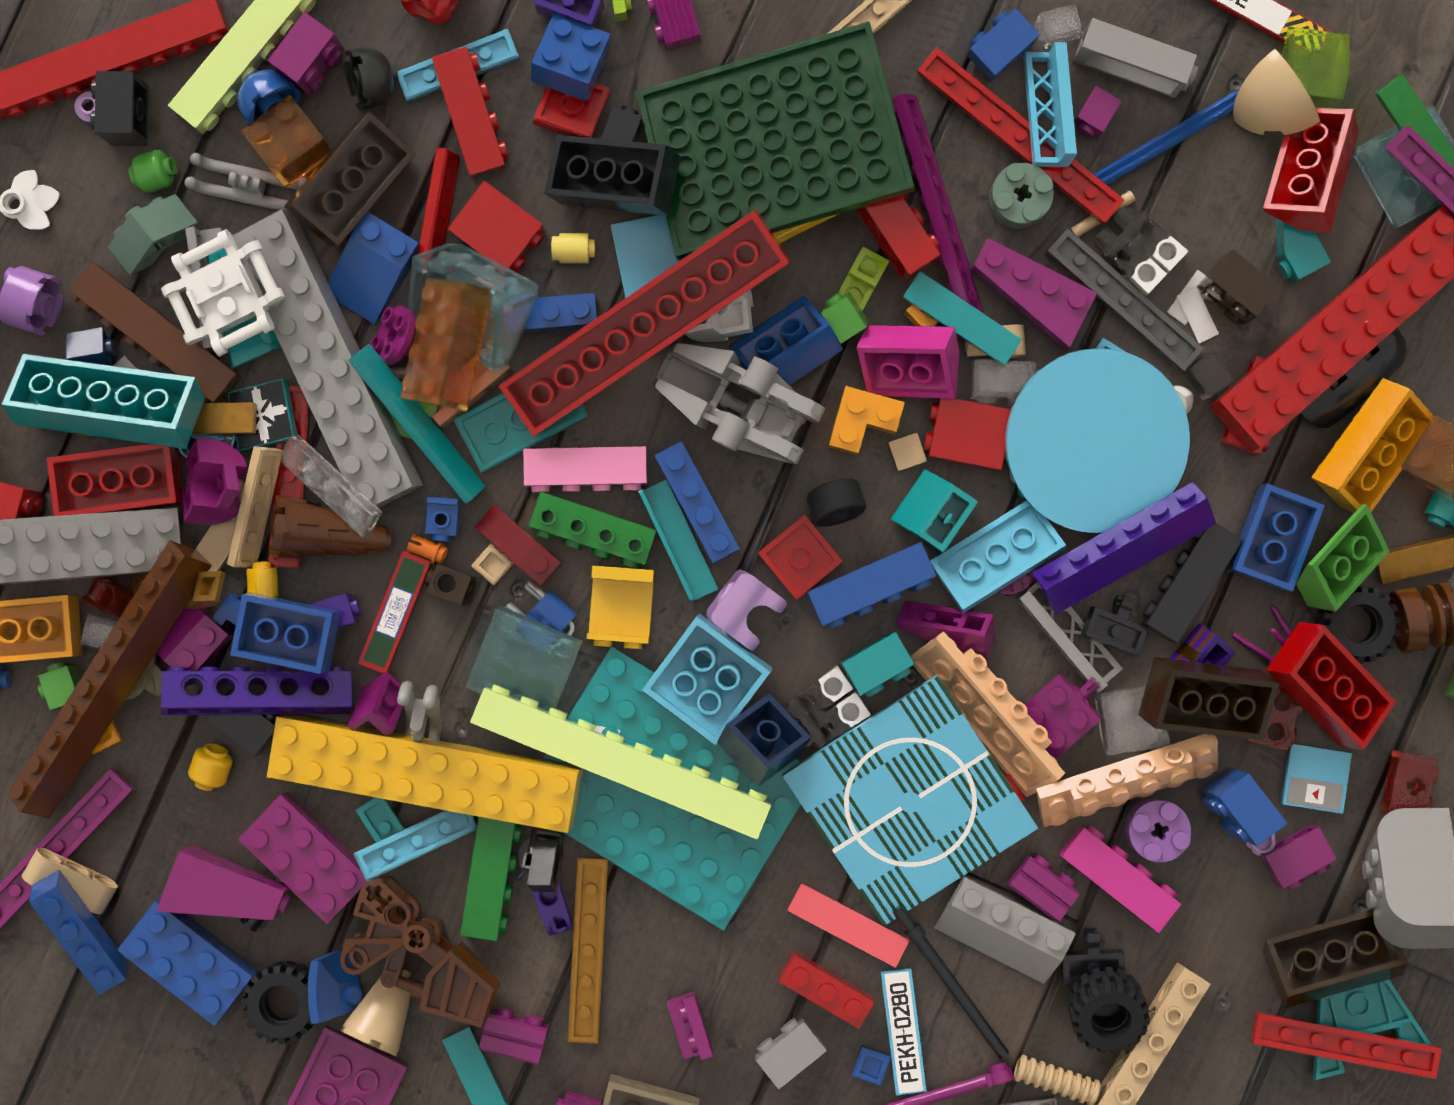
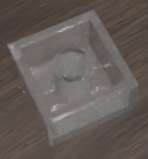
(1121, 725)

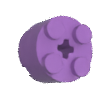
(30, 299)
(1173, 836)

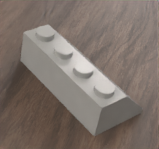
(1004, 929)

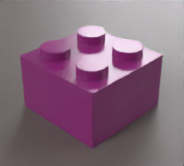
(307, 54)

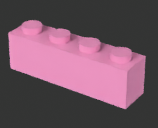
(585, 467)

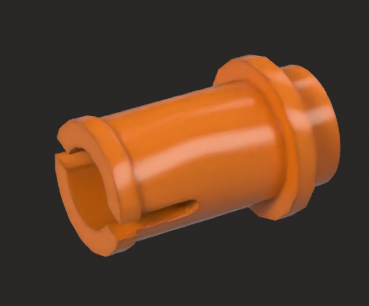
(428, 549)

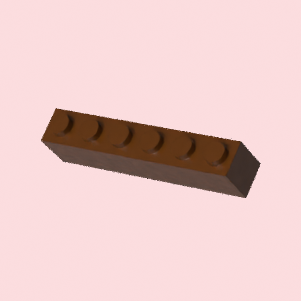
(153, 332)

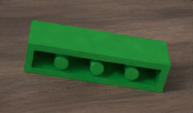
(489, 879)

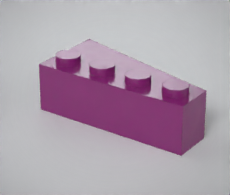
(1037, 292)

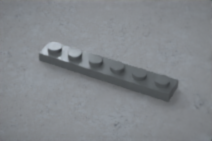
(1125, 300)

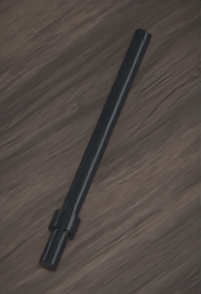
(916, 935)

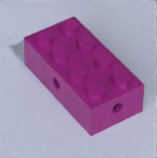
(305, 857)

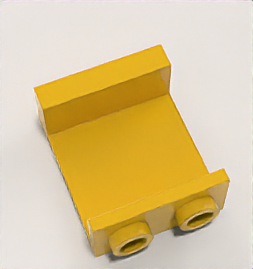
(621, 606)

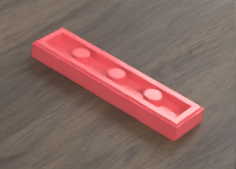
(848, 925)

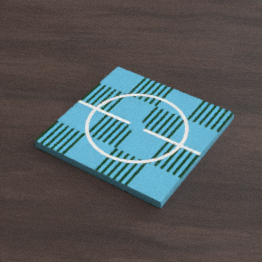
(910, 800)

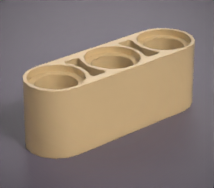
(90, 885)

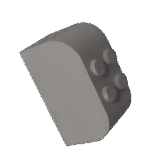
(1412, 878)

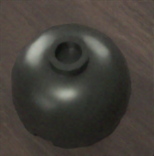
(370, 77)

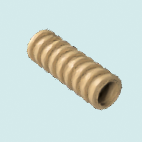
(1057, 1080)

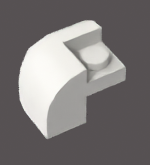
(727, 322)

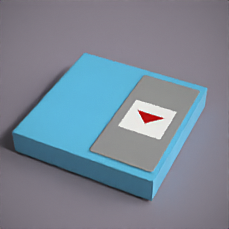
(1316, 778)

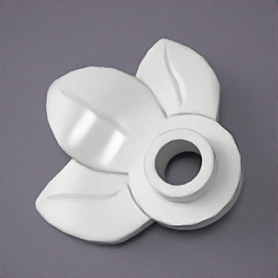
(33, 200)

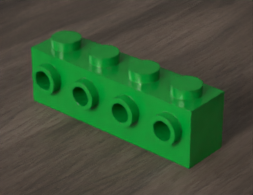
(592, 528)

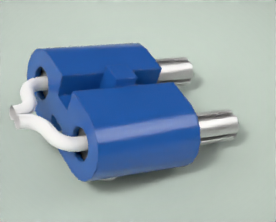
(549, 609)

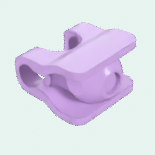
(735, 602)

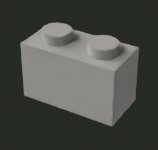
(789, 1052)

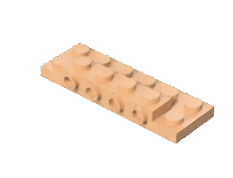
(992, 712)
(1128, 779)

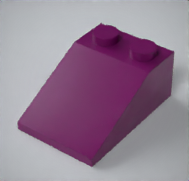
(194, 640)

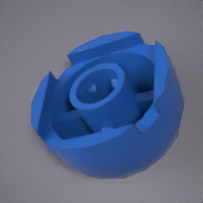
(262, 92)

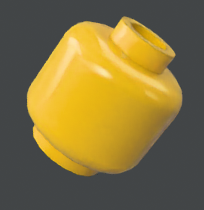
(210, 766)

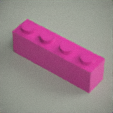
(1119, 878)

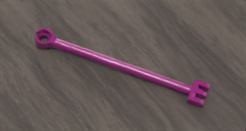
(998, 1074)

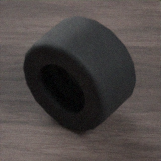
(836, 502)

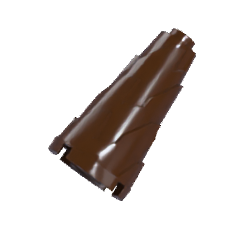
(317, 531)

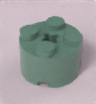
(1037, 190)

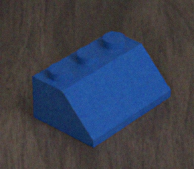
(791, 340)

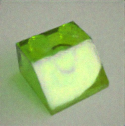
(1319, 60)

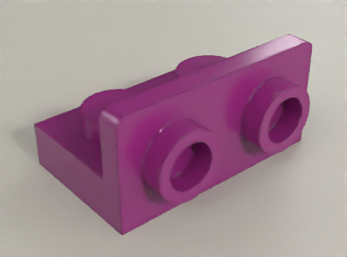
(690, 1026)

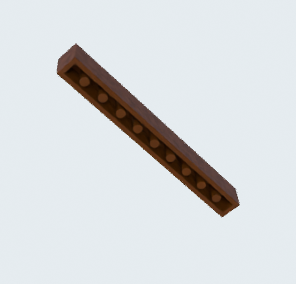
(108, 680)

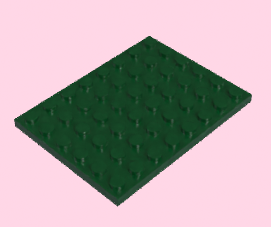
(781, 135)

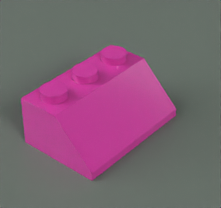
(910, 361)

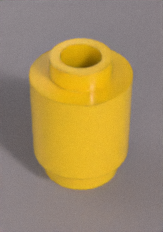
(262, 579)

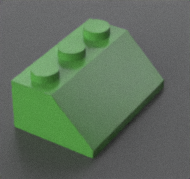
(1343, 562)

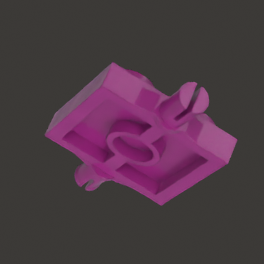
(1064, 712)

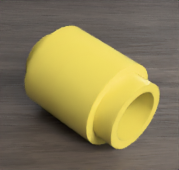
(572, 248)

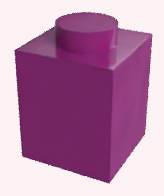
(1096, 113)

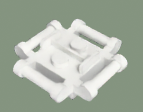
(223, 293)

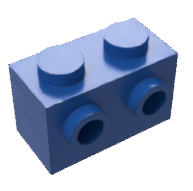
(1002, 44)

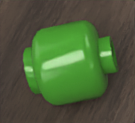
(152, 171)

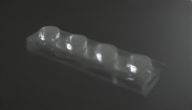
(330, 485)

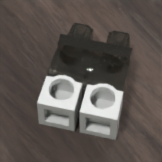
(1142, 251)
(820, 719)

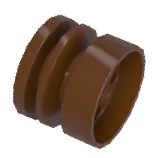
(1424, 617)

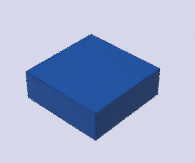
(871, 1065)

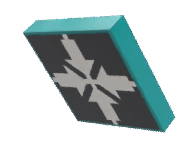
(274, 414)

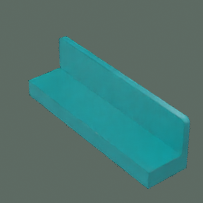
(678, 540)

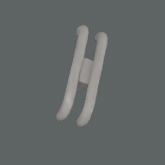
(247, 183)
(419, 710)

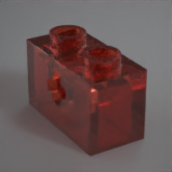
(1405, 769)

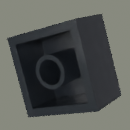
(120, 108)

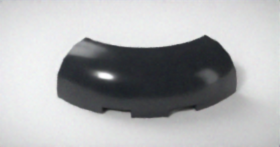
(1359, 382)

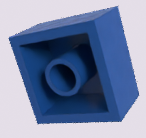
(570, 57)

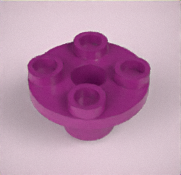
(394, 334)

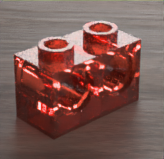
(1285, 721)

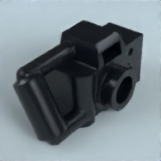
(544, 860)

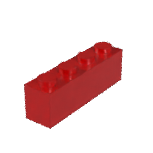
(469, 112)

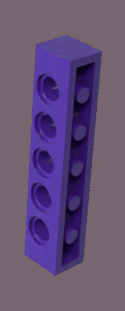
(241, 702)

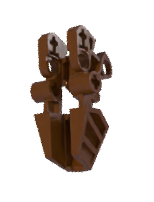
(458, 983)

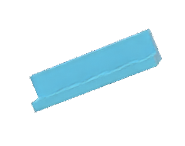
(1061, 106)

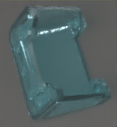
(510, 295)

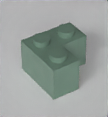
(149, 232)

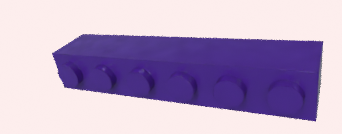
(1124, 547)

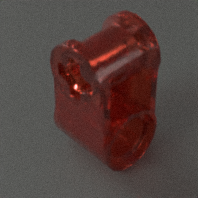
(108, 596)

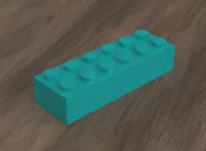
(104, 401)

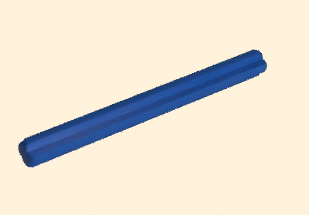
(1167, 139)

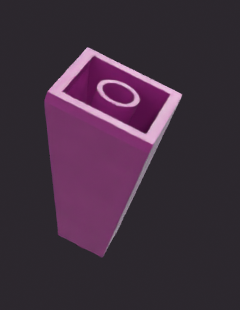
(218, 887)

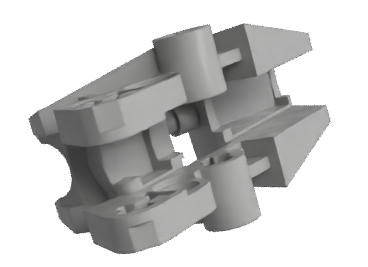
(696, 384)

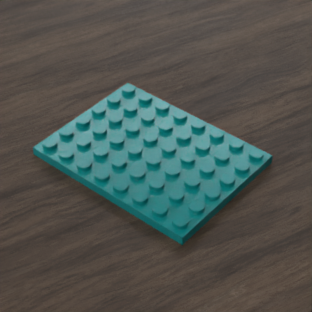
(661, 844)

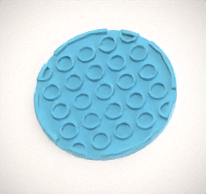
(1096, 439)

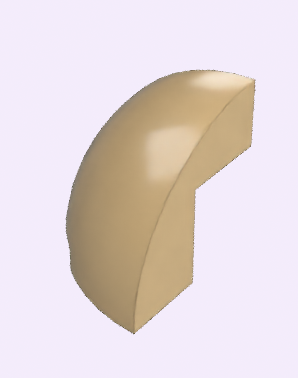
(1274, 99)

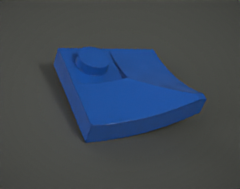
(331, 989)

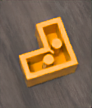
(862, 410)

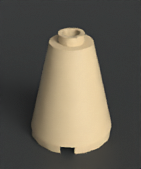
(380, 1017)

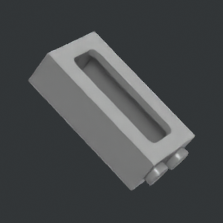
(1136, 58)

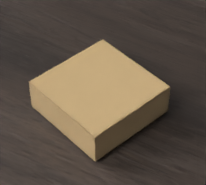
(907, 452)
(492, 564)

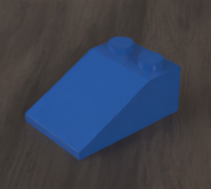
(372, 267)

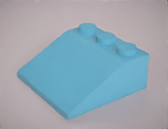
(707, 678)

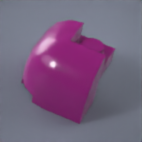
(212, 482)

